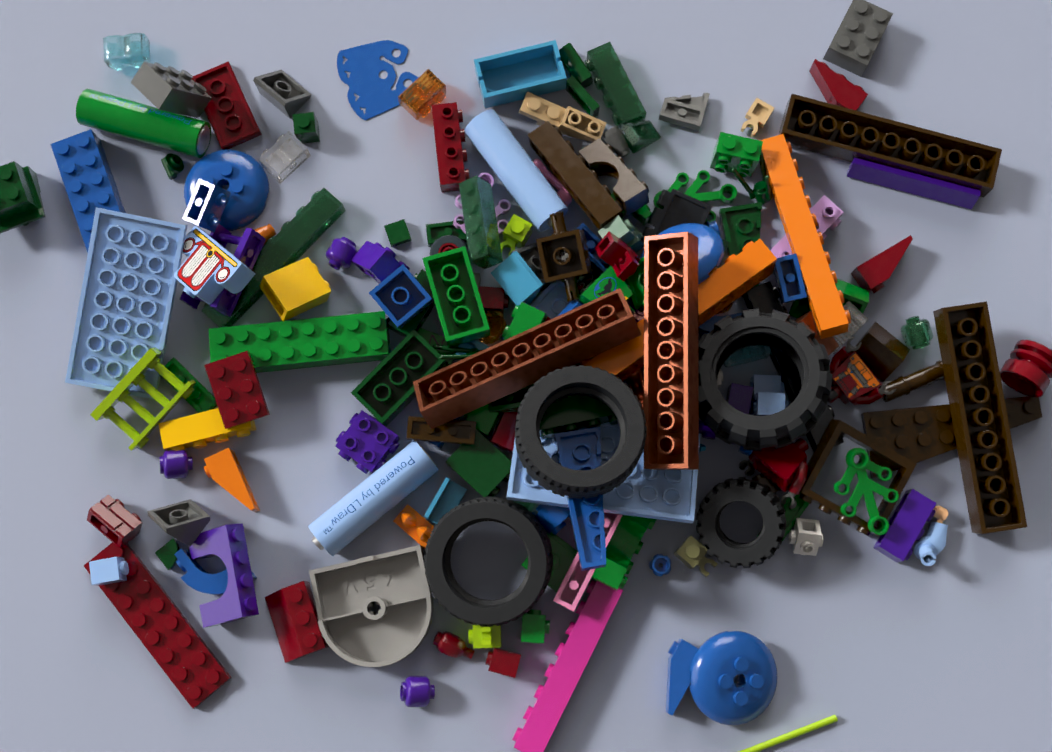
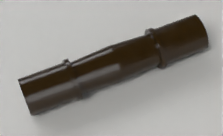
(914, 381)

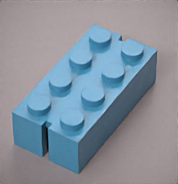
(513, 73)

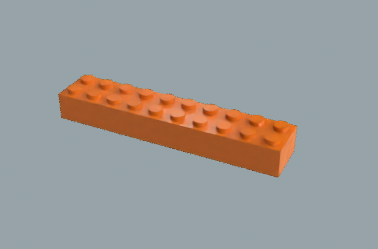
(714, 294)

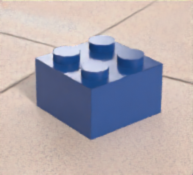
(401, 296)

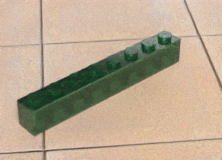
(284, 249)

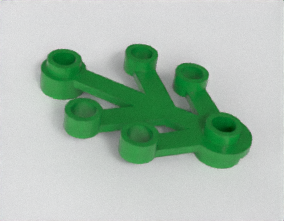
(705, 196)
(865, 487)

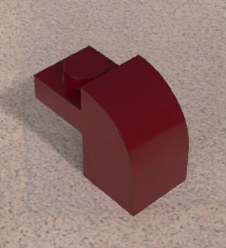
(618, 255)

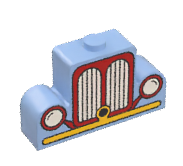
(210, 268)

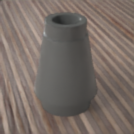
(617, 141)

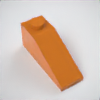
(227, 472)

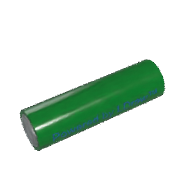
(143, 123)

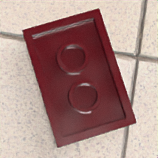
(237, 389)

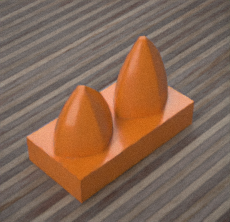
(414, 525)

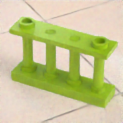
(122, 394)

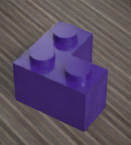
(376, 261)

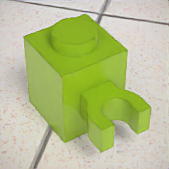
(516, 233)
(485, 636)

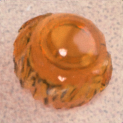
(496, 324)

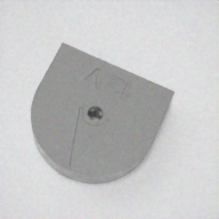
(349, 591)

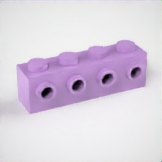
(827, 217)

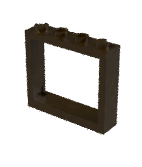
(822, 452)

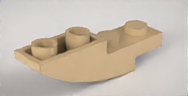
(568, 120)

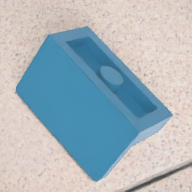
(447, 497)

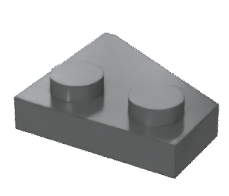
(684, 110)

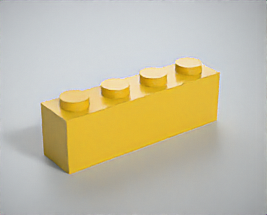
(199, 430)

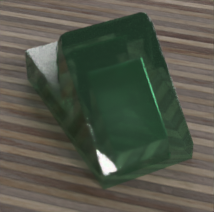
(640, 135)

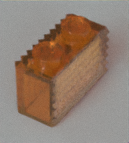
(422, 94)

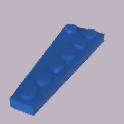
(583, 452)

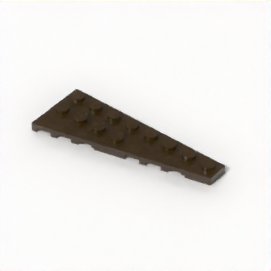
(929, 430)

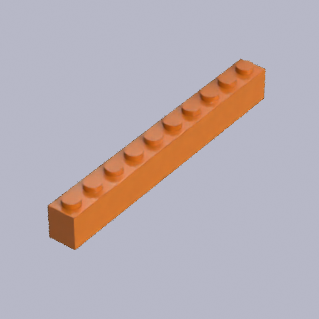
(804, 239)

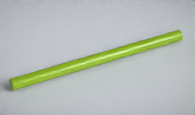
(793, 734)

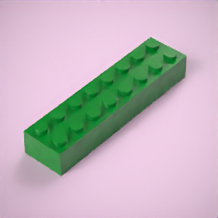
(305, 341)

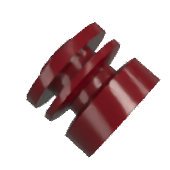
(1028, 368)

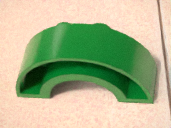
(620, 549)

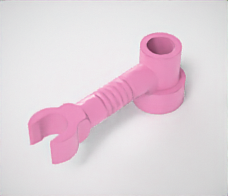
(563, 194)

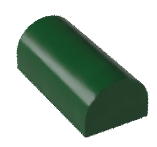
(575, 65)

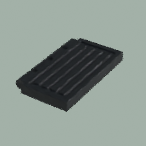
(677, 210)

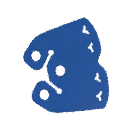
(364, 77)

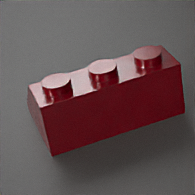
(296, 621)

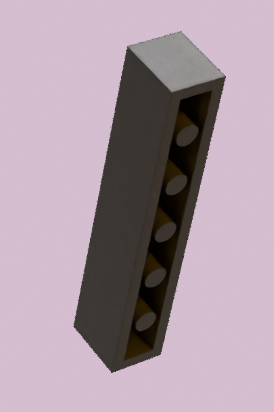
(574, 175)

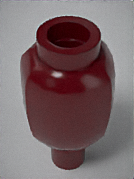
(452, 645)

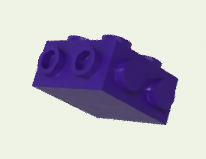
(367, 442)

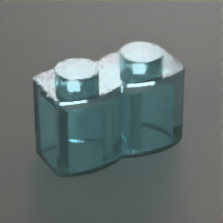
(126, 50)

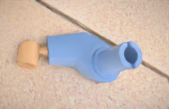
(935, 539)

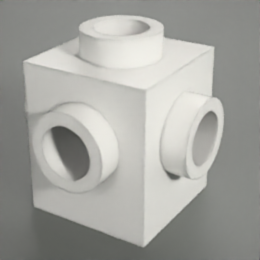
(806, 537)

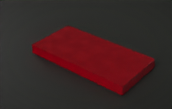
(228, 108)

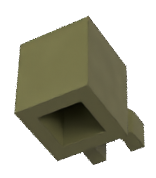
(693, 554)

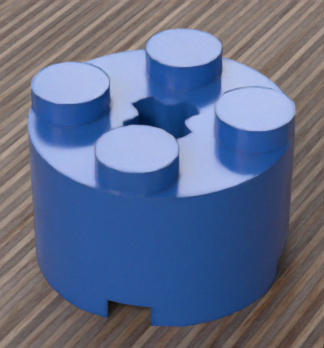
(552, 517)

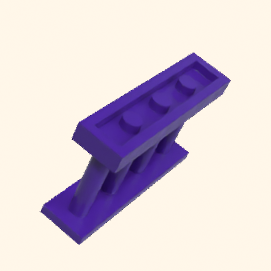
(247, 252)

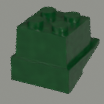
(19, 197)

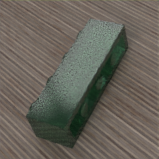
(615, 85)
(480, 222)

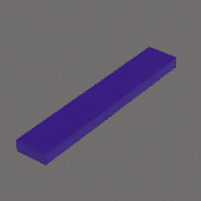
(913, 183)

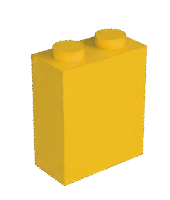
(295, 288)

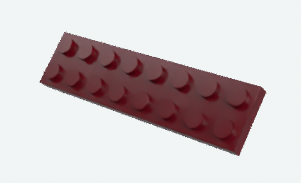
(163, 629)

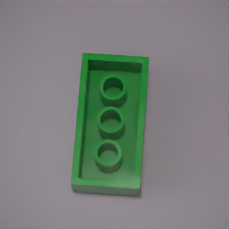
(456, 296)

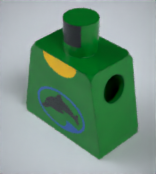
(605, 284)

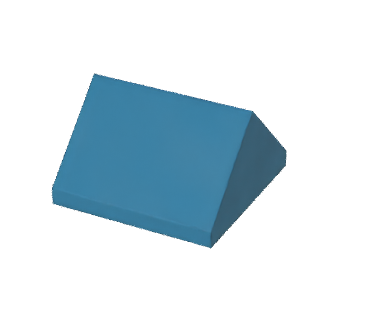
(517, 279)

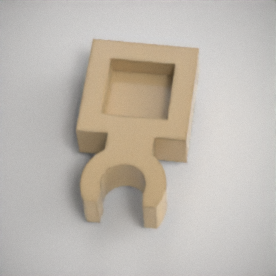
(757, 116)

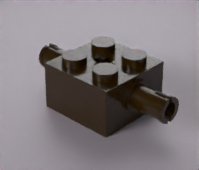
(555, 246)

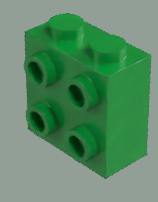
(736, 152)

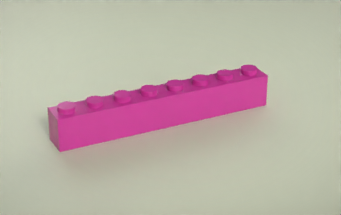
(568, 668)

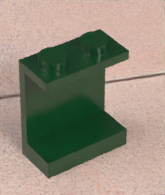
(481, 466)

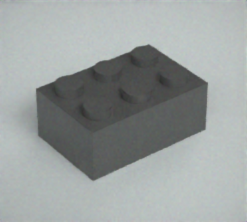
(858, 36)
(171, 89)

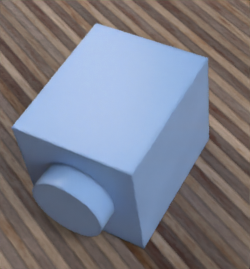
(108, 570)

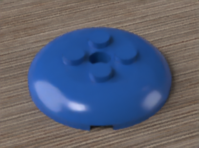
(246, 183)
(709, 246)
(714, 674)

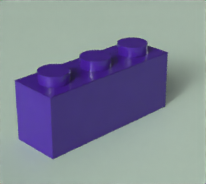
(906, 526)

